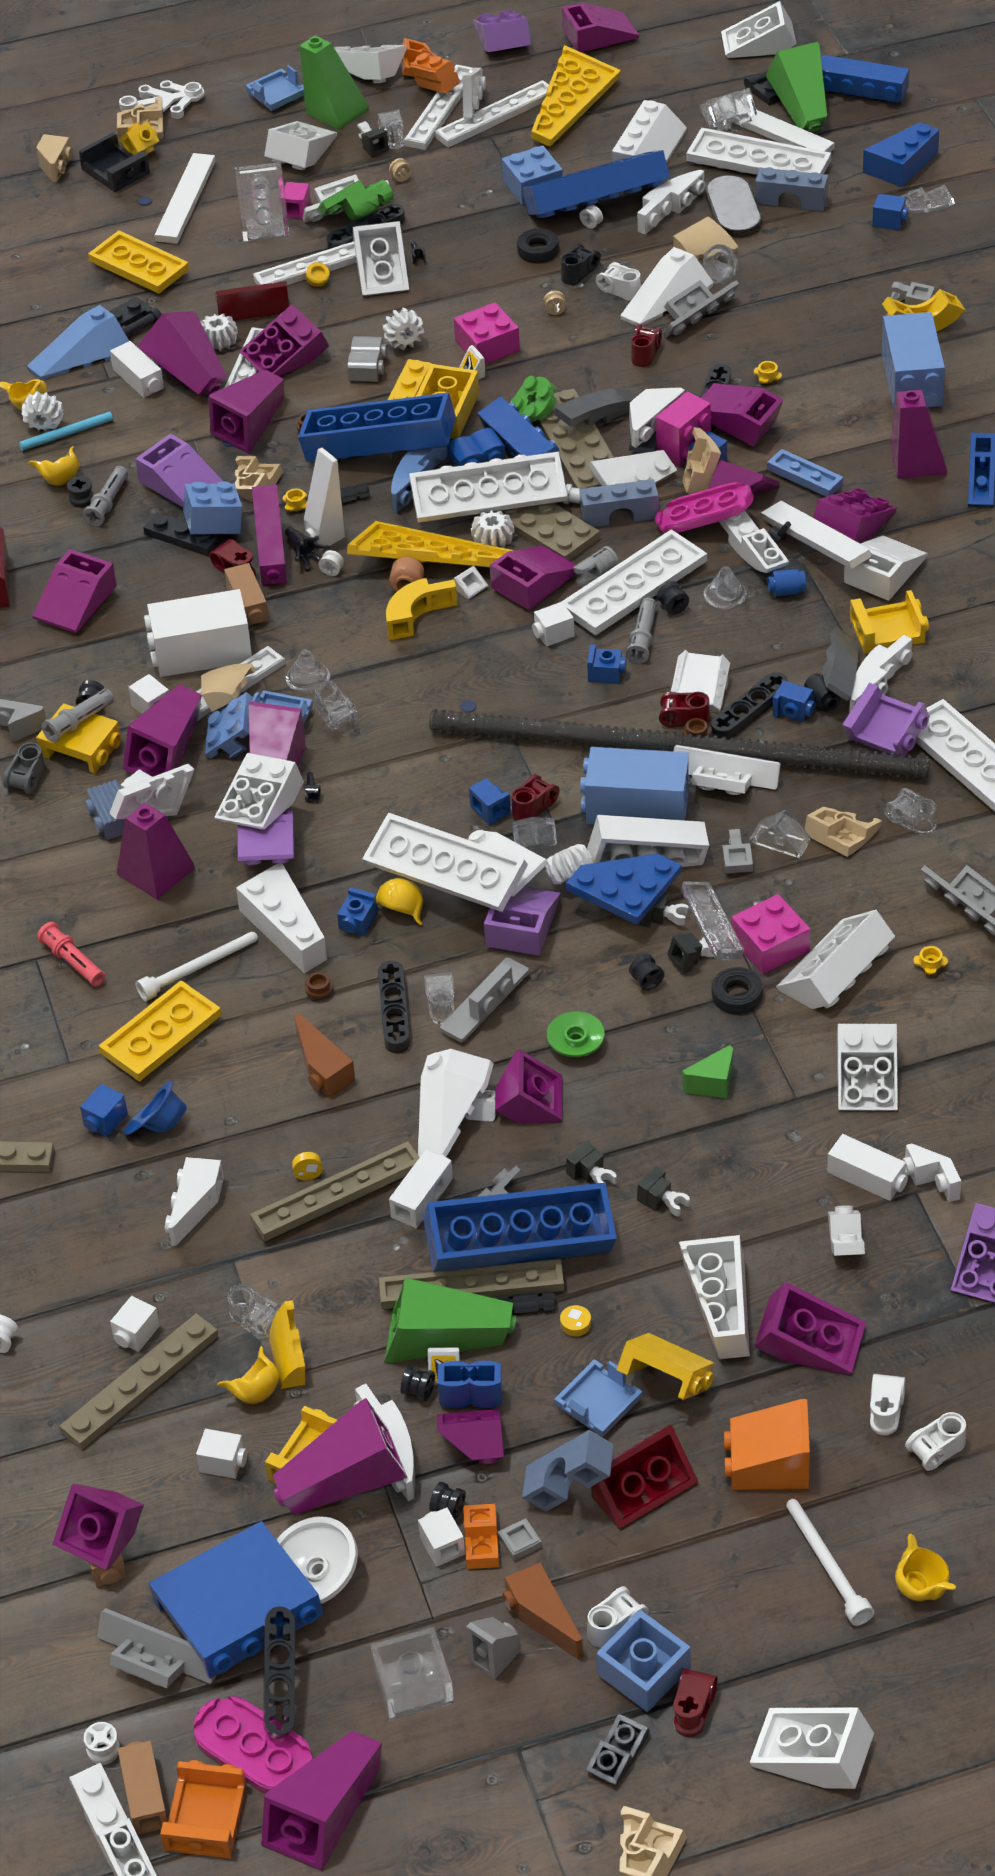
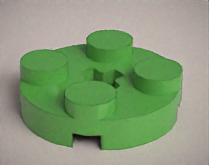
(532, 389)

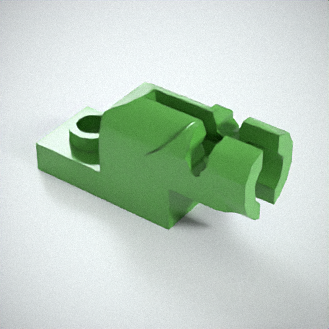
(358, 200)

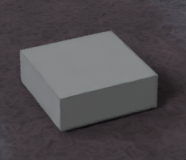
(519, 1539)

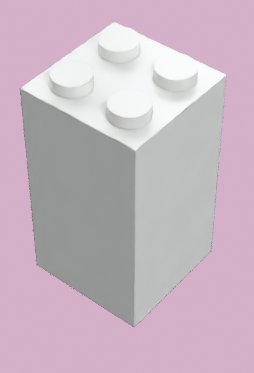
(198, 633)

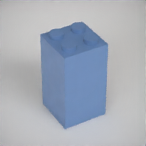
(913, 356)
(635, 784)

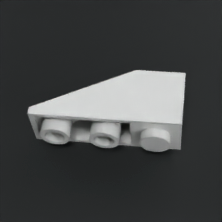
(197, 1194)

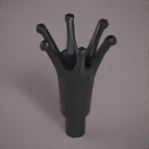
(304, 545)

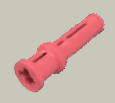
(91, 972)

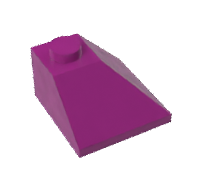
(729, 473)
(529, 1091)
(474, 1433)
(97, 1524)

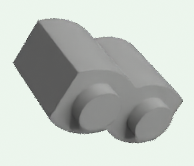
(366, 358)

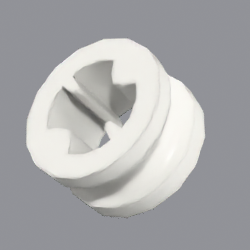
(591, 216)
(331, 563)

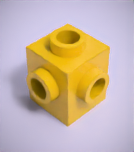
(140, 138)

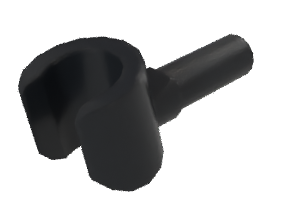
(417, 252)
(779, 534)
(313, 791)

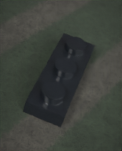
(178, 534)

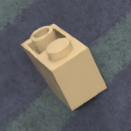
(54, 155)

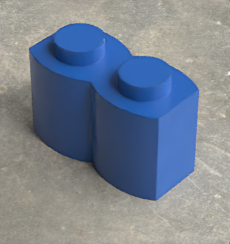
(477, 448)
(470, 1384)

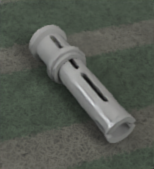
(102, 502)
(641, 637)
(70, 718)

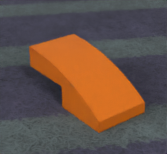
(481, 1536)

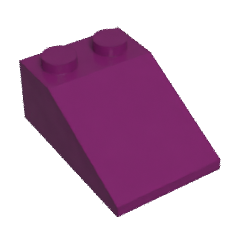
(809, 1331)

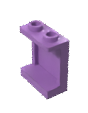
(885, 722)

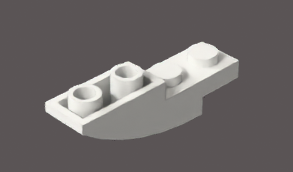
(668, 197)
(753, 544)
(880, 666)
(398, 1430)
(110, 1824)

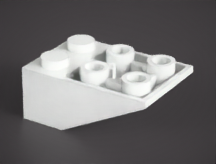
(886, 569)
(260, 791)
(867, 1067)

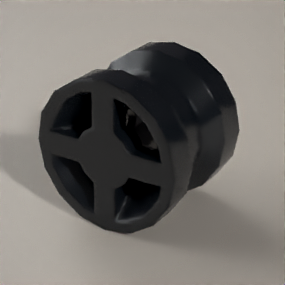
(80, 491)
(673, 597)
(88, 689)
(646, 972)
(417, 1382)
(448, 1498)

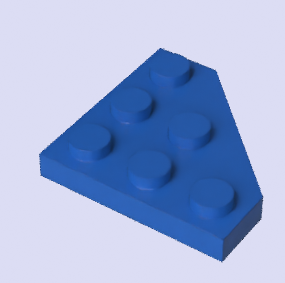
(625, 885)

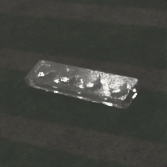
(712, 920)

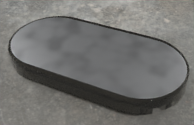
(733, 205)

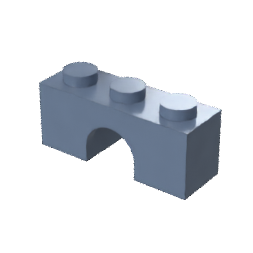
(809, 187)
(601, 501)
(581, 1459)

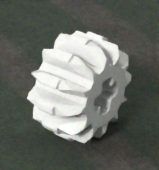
(408, 323)
(220, 331)
(42, 411)
(492, 529)
(566, 862)

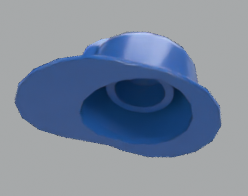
(160, 1113)

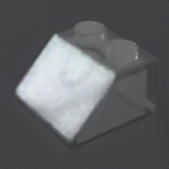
(729, 109)

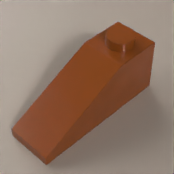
(326, 1064)
(541, 1608)

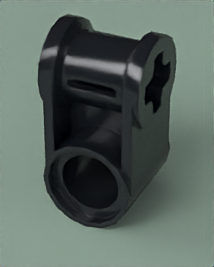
(578, 264)

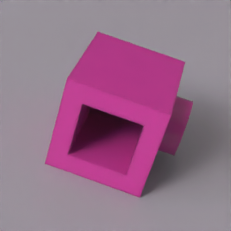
(297, 199)

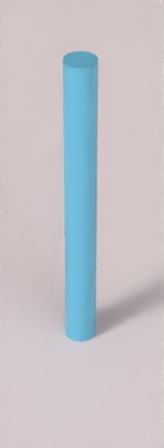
(66, 431)

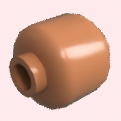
(405, 571)

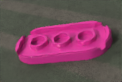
(704, 507)
(235, 1735)

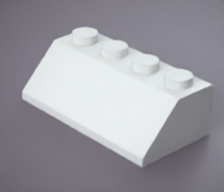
(650, 129)
(837, 960)

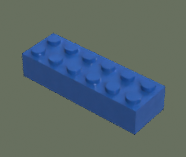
(596, 182)
(378, 427)
(519, 1227)

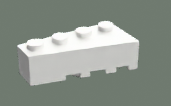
(634, 836)
(283, 917)
(719, 1285)

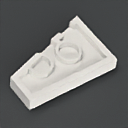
(473, 89)
(633, 468)
(161, 792)

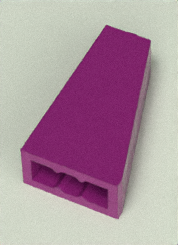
(269, 534)

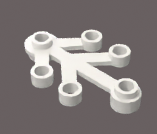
(186, 94)

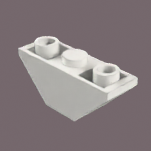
(646, 408)

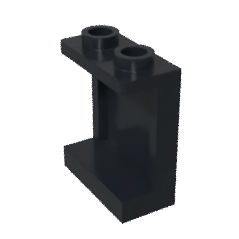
(112, 163)

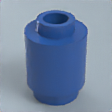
(787, 582)

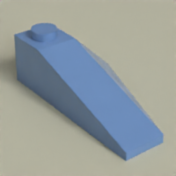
(80, 344)

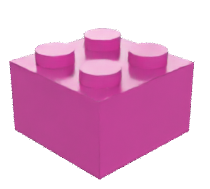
(488, 331)
(676, 425)
(771, 933)

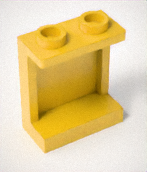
(888, 623)
(90, 742)
(669, 1358)
(312, 1425)

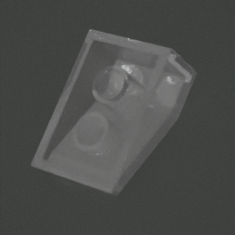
(261, 201)

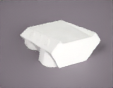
(702, 674)

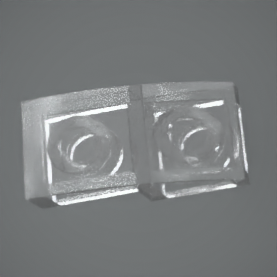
(923, 202)

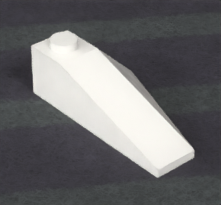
(374, 62)
(668, 279)
(324, 504)
(446, 1095)

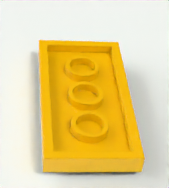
(138, 261)
(160, 1030)

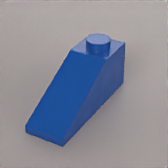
(981, 469)

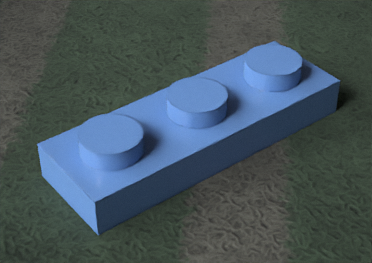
(805, 473)

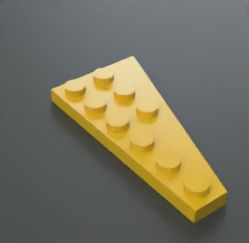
(571, 92)
(398, 541)

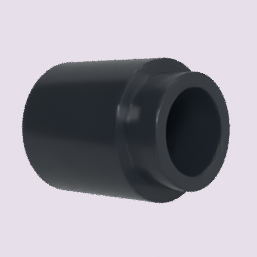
(824, 697)

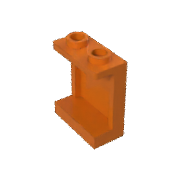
(205, 1809)

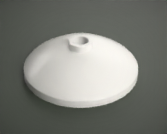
(324, 1546)

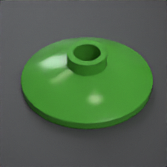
(575, 1034)

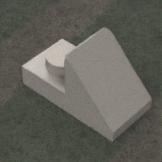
(21, 718)

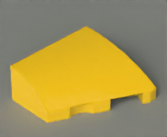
(287, 1348)

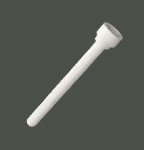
(149, 987)
(857, 1608)

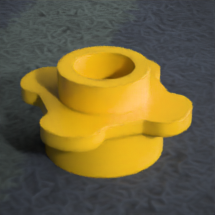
(767, 372)
(295, 500)
(930, 959)

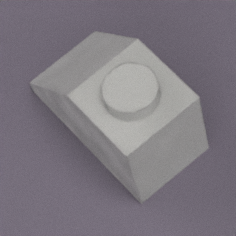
(492, 1645)

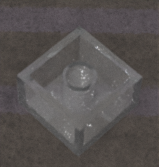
(411, 1673)

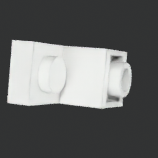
(929, 1166)
(845, 1231)

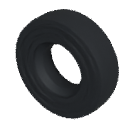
(537, 235)
(737, 1004)

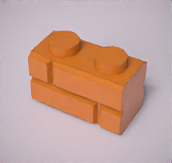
(434, 73)

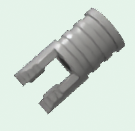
(595, 566)

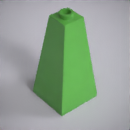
(328, 85)
(800, 85)
(444, 1318)

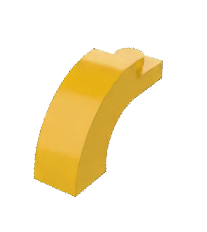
(943, 305)
(415, 600)

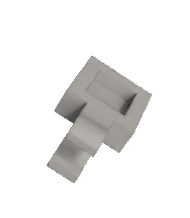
(913, 294)
(737, 856)

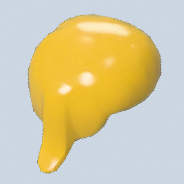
(19, 391)
(60, 471)
(401, 896)
(256, 1383)
(922, 1573)

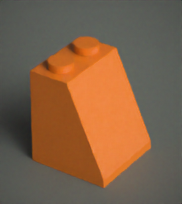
(769, 1448)

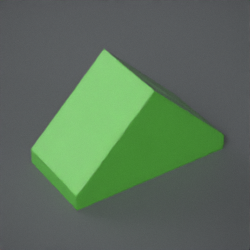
(710, 1075)

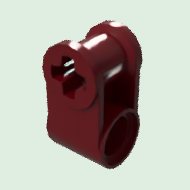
(645, 345)
(230, 555)
(684, 707)
(533, 798)
(693, 1701)

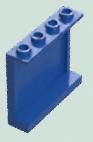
(228, 1591)

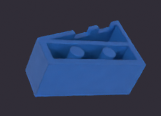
(902, 154)

